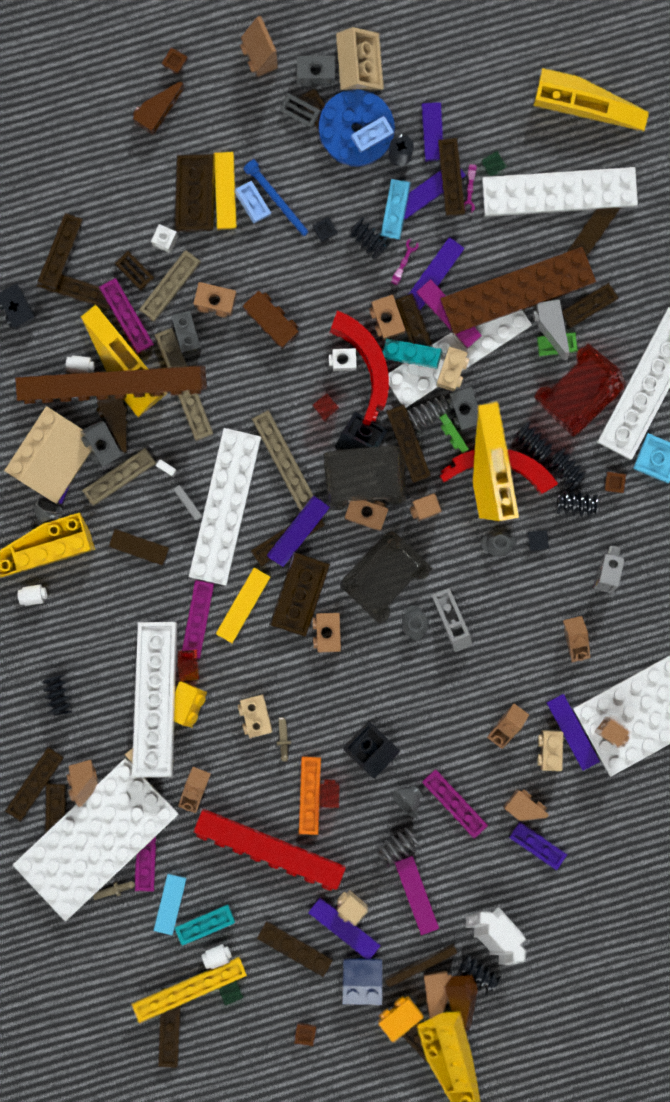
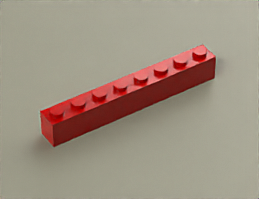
(270, 849)

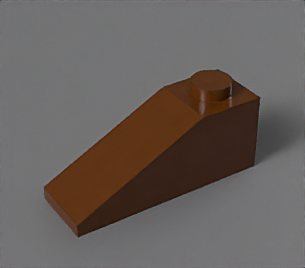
(155, 109)
(462, 997)

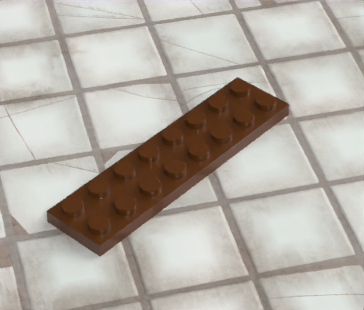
(517, 290)

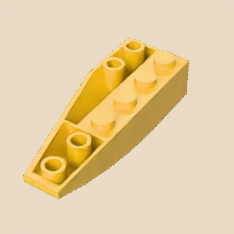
(584, 99)
(116, 355)
(491, 468)
(47, 545)
(450, 1056)

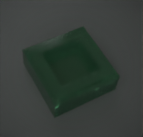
(493, 164)
(230, 993)

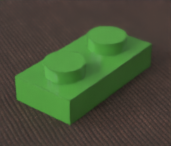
(456, 439)

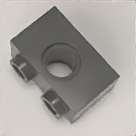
(325, 64)
(186, 333)
(467, 398)
(108, 452)

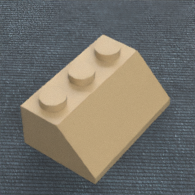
(359, 60)

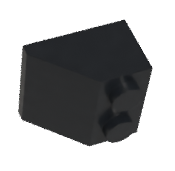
(359, 435)
(371, 750)

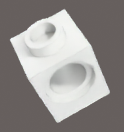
(164, 238)
(349, 353)

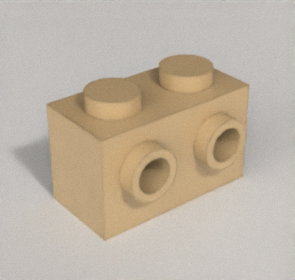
(450, 373)
(255, 716)
(551, 750)
(351, 907)

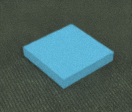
(654, 458)

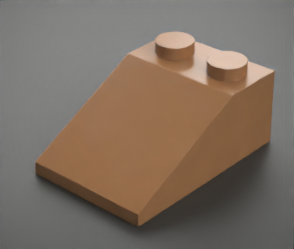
(259, 48)

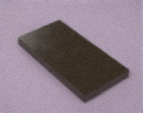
(195, 193)
(299, 594)

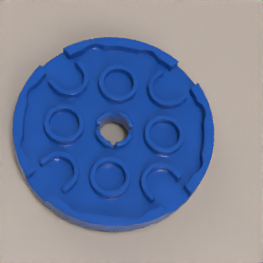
(339, 116)

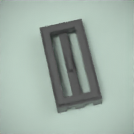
(314, 118)

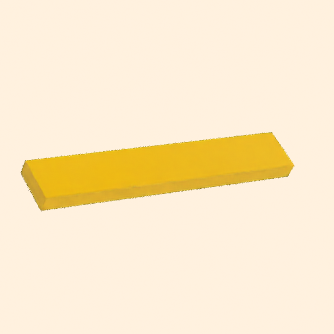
(188, 990)

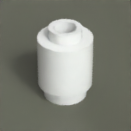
(79, 364)
(32, 595)
(216, 957)

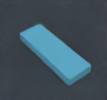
(395, 209)
(170, 904)

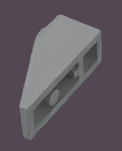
(551, 324)
(452, 620)

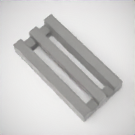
(188, 503)

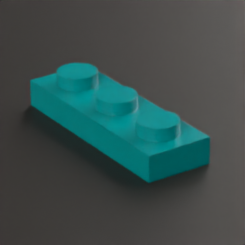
(412, 353)
(205, 924)

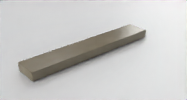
(190, 402)
(283, 459)

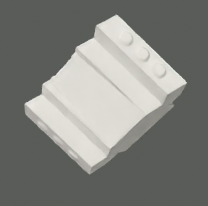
(498, 935)

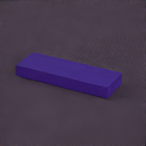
(432, 129)
(537, 845)

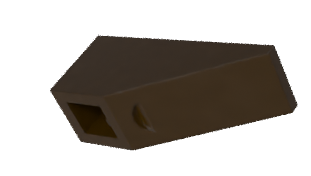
(117, 419)

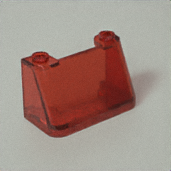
(582, 391)

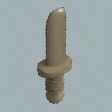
(283, 739)
(116, 889)

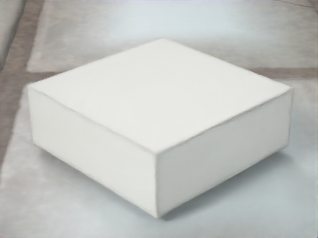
(167, 468)

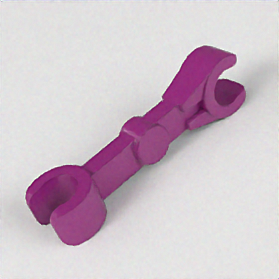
(471, 175)
(398, 274)

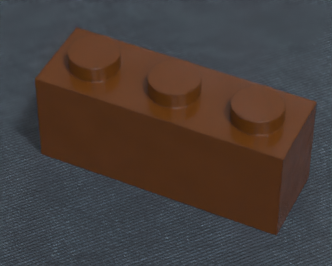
(271, 319)

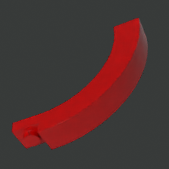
(370, 351)
(518, 462)

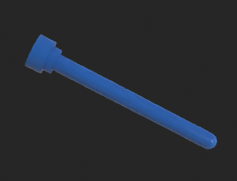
(252, 168)

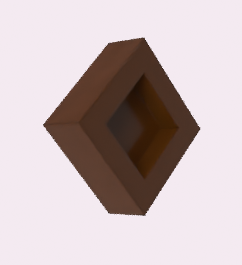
(174, 61)
(614, 482)
(305, 1034)

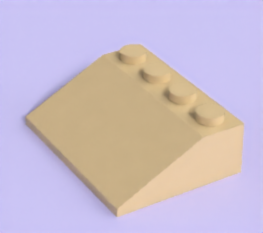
(49, 455)

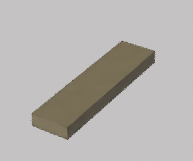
(169, 286)
(119, 477)

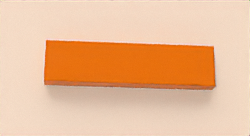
(309, 795)

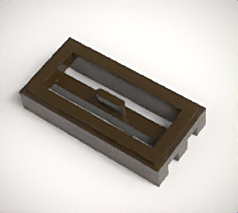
(145, 282)

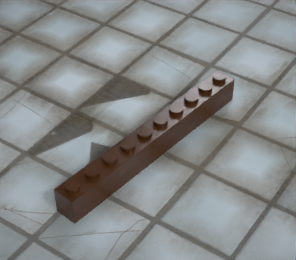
(111, 383)

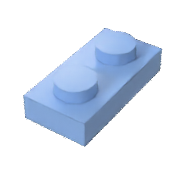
(372, 134)
(252, 202)

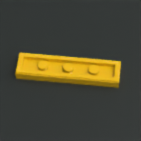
(225, 190)
(243, 605)

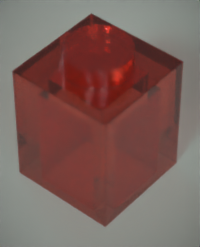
(325, 407)
(188, 665)
(329, 794)

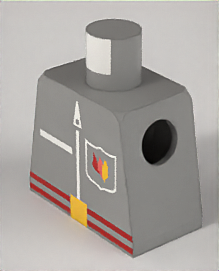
(607, 577)

